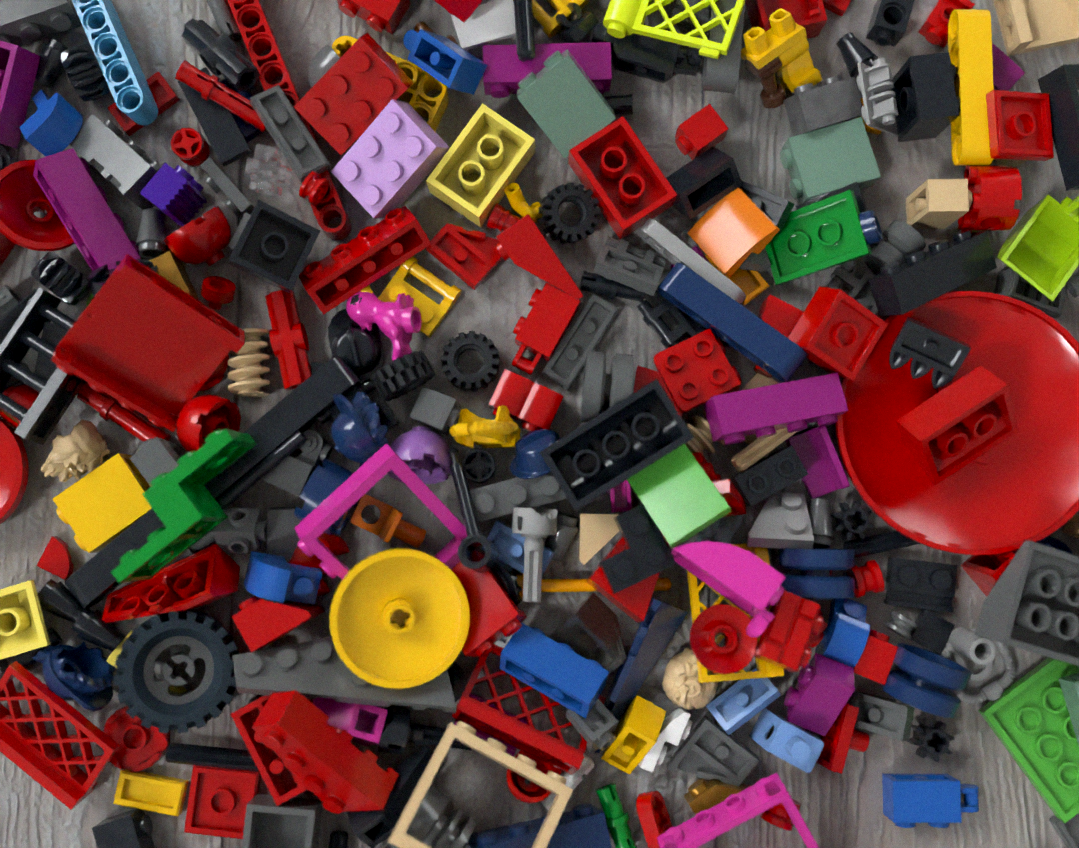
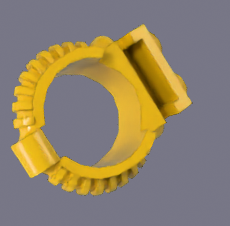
(489, 433)

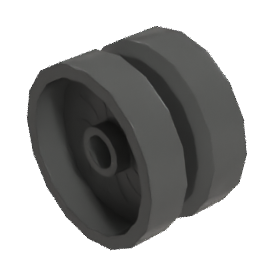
(605, 387)

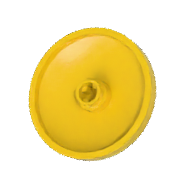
(399, 618)

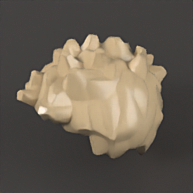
(76, 452)
(683, 684)

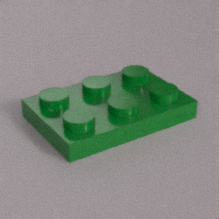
(818, 239)

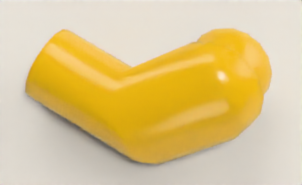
(519, 203)

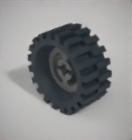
(151, 697)

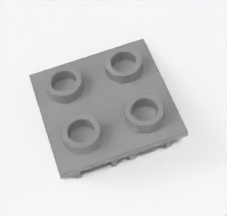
(878, 99)

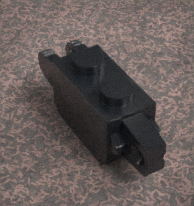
(649, 56)

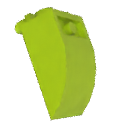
(1045, 245)

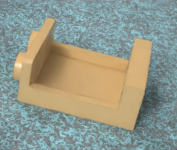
(1037, 24)

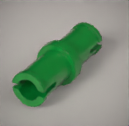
(615, 816)

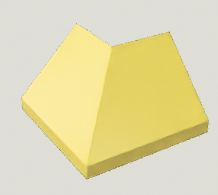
(21, 620)

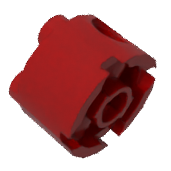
(993, 197)

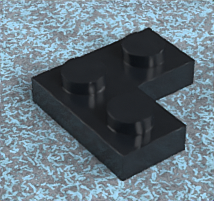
(646, 551)

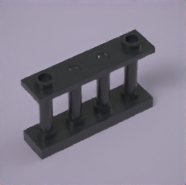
(53, 395)

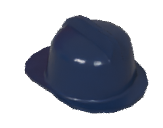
(528, 460)

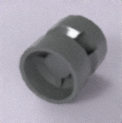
(897, 242)

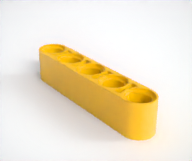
(972, 56)

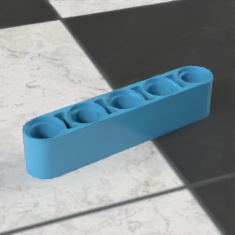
(117, 60)

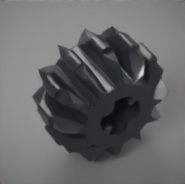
(84, 72)
(61, 278)

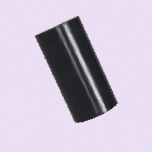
(616, 445)

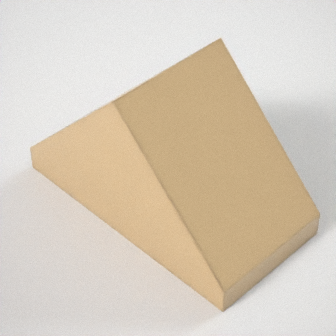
(594, 534)

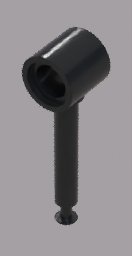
(474, 537)

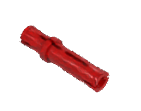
(216, 91)
(112, 410)

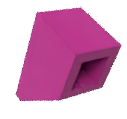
(359, 720)

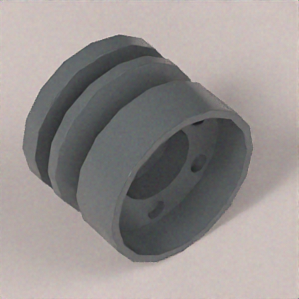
(436, 829)

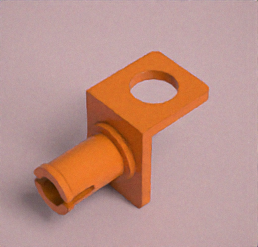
(388, 524)

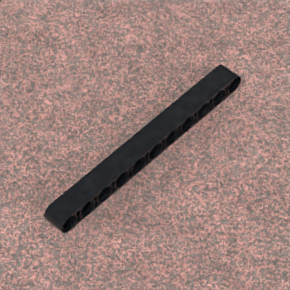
(293, 413)

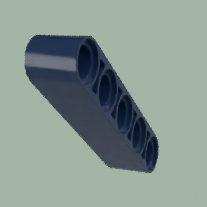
(732, 322)

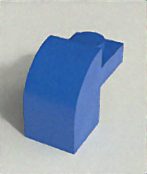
(52, 125)
(276, 580)
(845, 632)

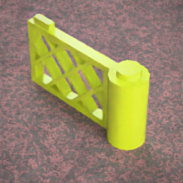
(628, 17)

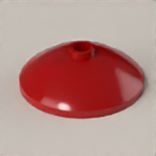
(18, 201)

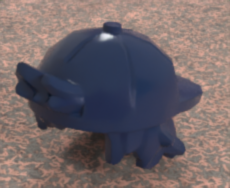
(358, 428)
(78, 674)

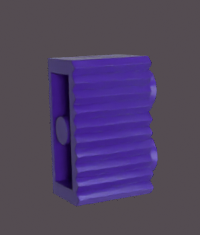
(175, 193)

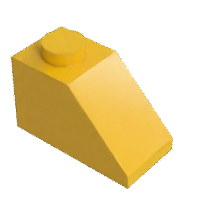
(635, 735)

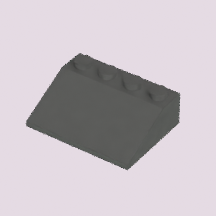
(1036, 604)

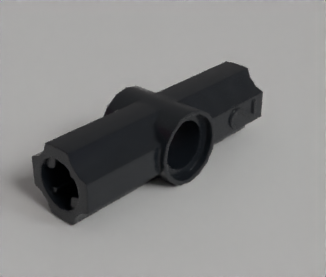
(220, 55)

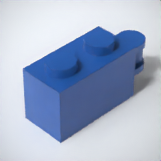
(444, 60)
(926, 799)

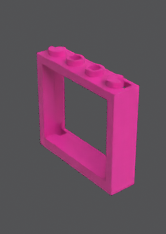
(352, 490)
(733, 812)

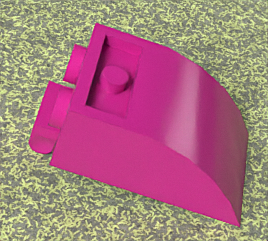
(736, 576)

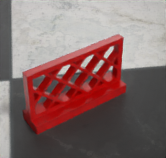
(513, 731)
(33, 750)

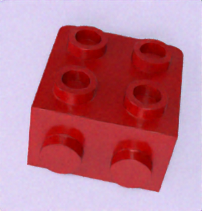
(697, 370)

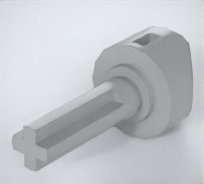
(535, 527)

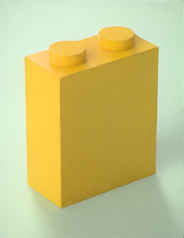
(104, 503)

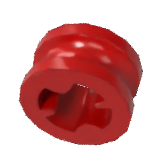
(314, 188)

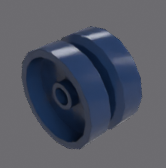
(816, 575)
(927, 681)

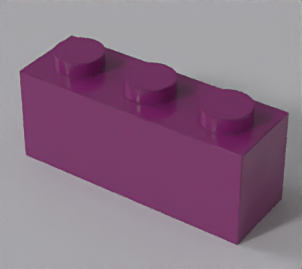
(17, 80)

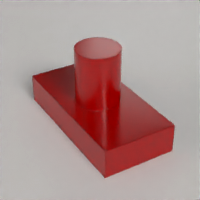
(842, 738)

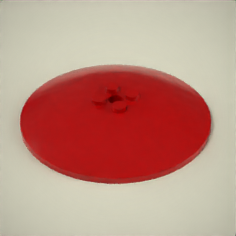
(1011, 491)

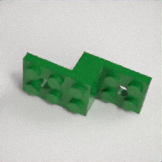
(184, 505)

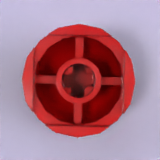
(201, 238)
(203, 417)

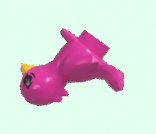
(394, 319)

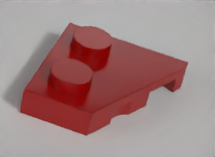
(465, 253)

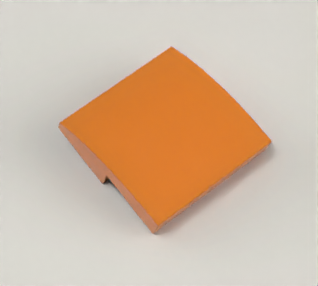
(733, 231)

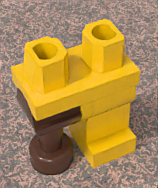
(782, 51)

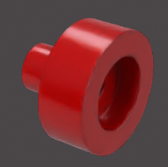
(217, 291)

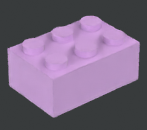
(390, 159)

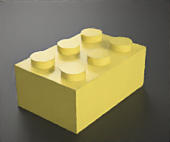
(481, 165)

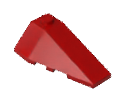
(178, 587)

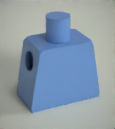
(787, 740)

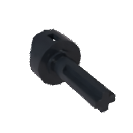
(400, 731)

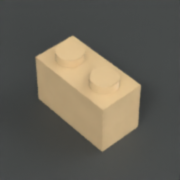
(938, 203)

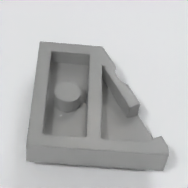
(783, 523)

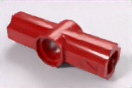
(288, 338)

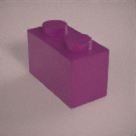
(819, 694)

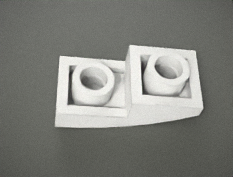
(673, 729)

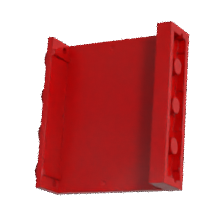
(146, 343)

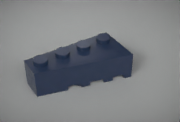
(575, 829)

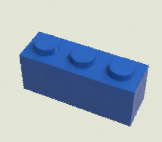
(554, 669)

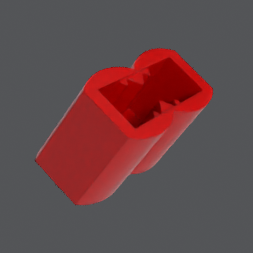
(526, 401)

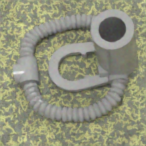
(981, 651)

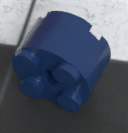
(319, 486)

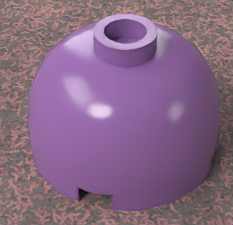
(424, 454)

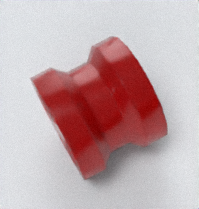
(183, 143)
(867, 578)
(779, 817)

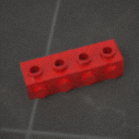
(364, 259)

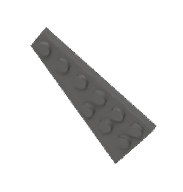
(319, 672)

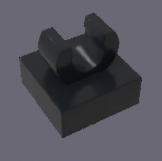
(578, 26)

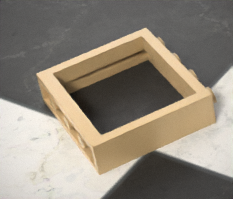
(496, 751)

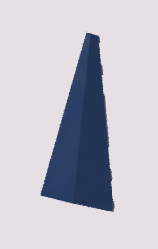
(649, 643)

